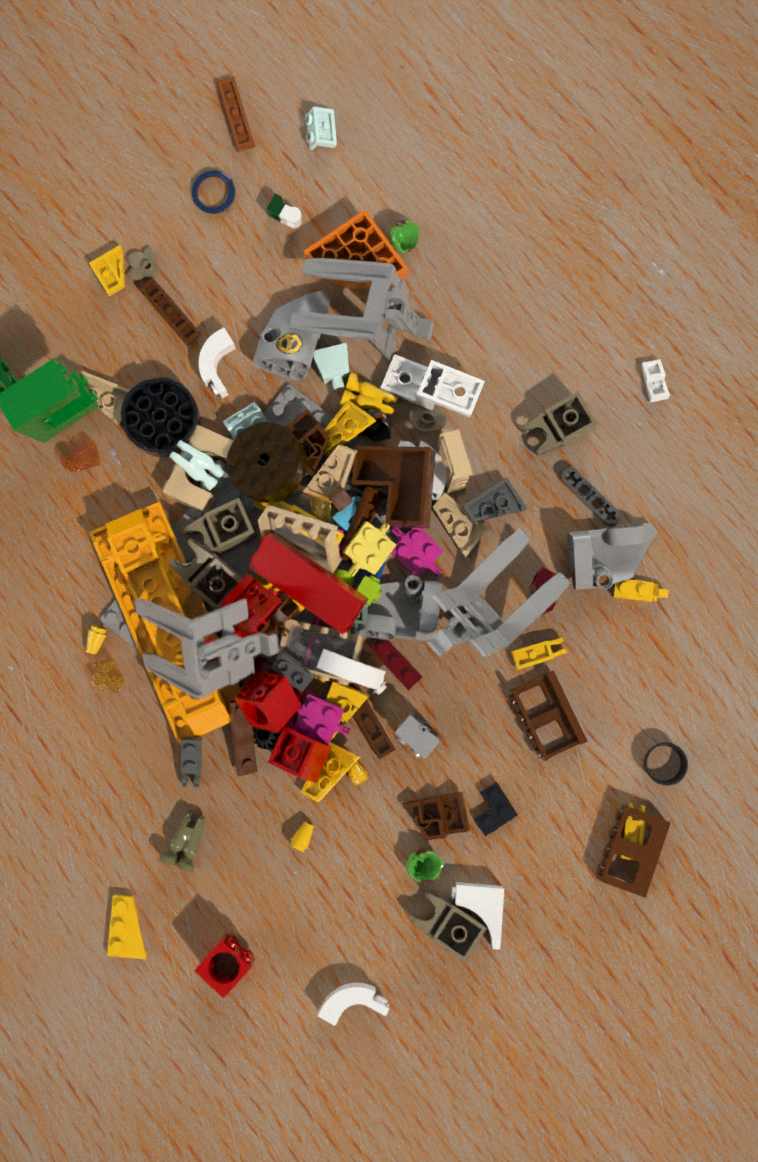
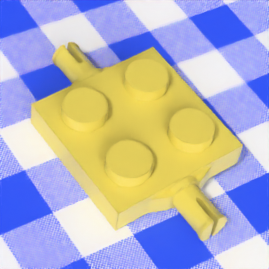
(369, 548)

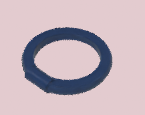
(224, 177)

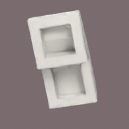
(654, 380)

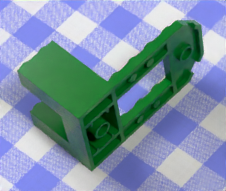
(45, 399)

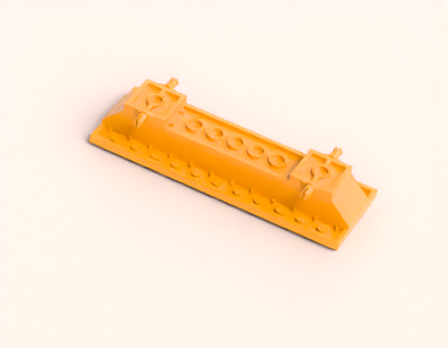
(137, 564)

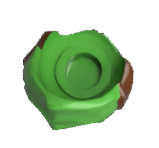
(404, 236)
(424, 865)

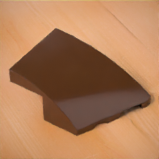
(312, 437)
(439, 815)

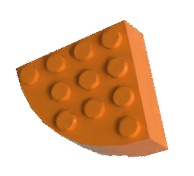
(358, 241)

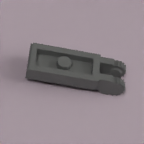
(191, 759)

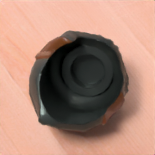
(380, 429)

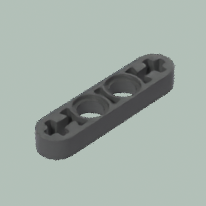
(587, 498)

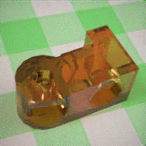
(81, 460)

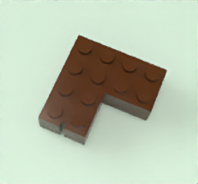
(406, 475)

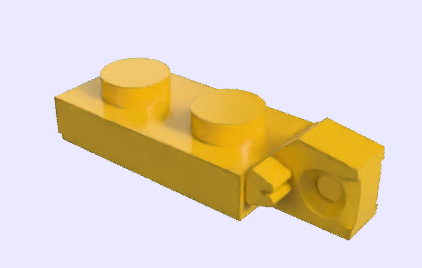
(638, 591)

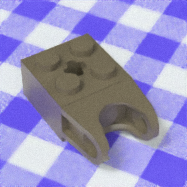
(557, 429)
(216, 524)
(203, 571)
(443, 923)

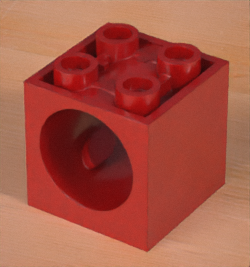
(267, 701)
(299, 754)
(215, 979)

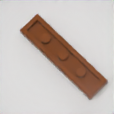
(235, 114)

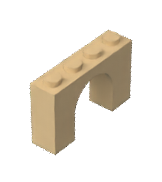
(179, 484)

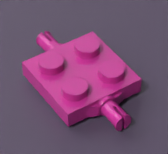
(416, 551)
(320, 719)

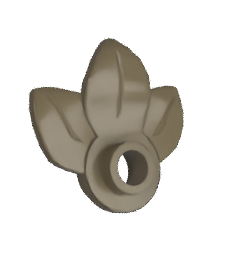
(141, 262)

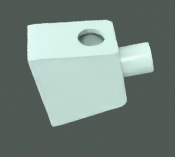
(333, 365)

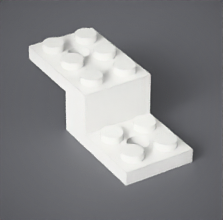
(432, 385)

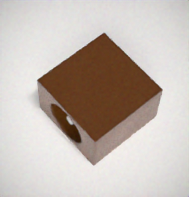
(340, 498)

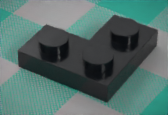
(500, 810)

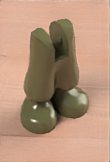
(184, 840)

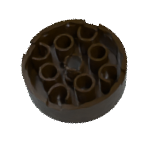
(249, 466)

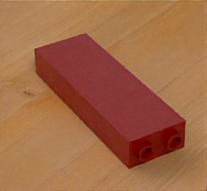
(307, 582)

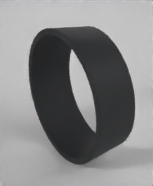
(683, 767)

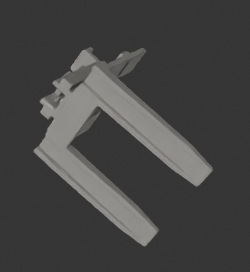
(385, 291)
(498, 633)
(234, 652)

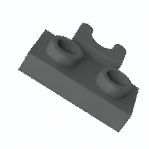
(295, 673)

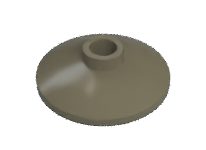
(427, 419)

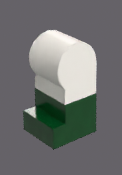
(283, 213)

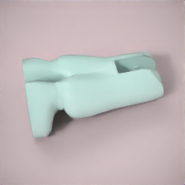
(196, 462)

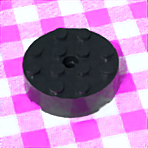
(154, 398)

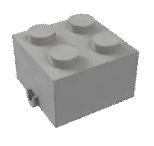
(417, 736)

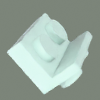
(320, 128)
(243, 419)

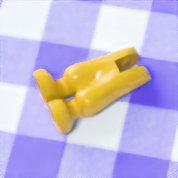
(369, 397)

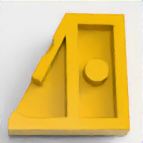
(110, 270)

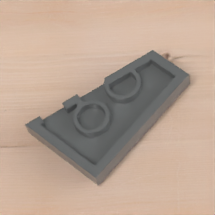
(494, 502)

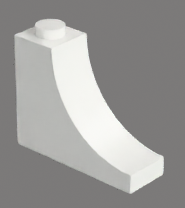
(484, 901)

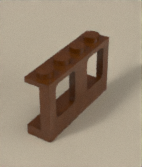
(557, 710)
(646, 855)

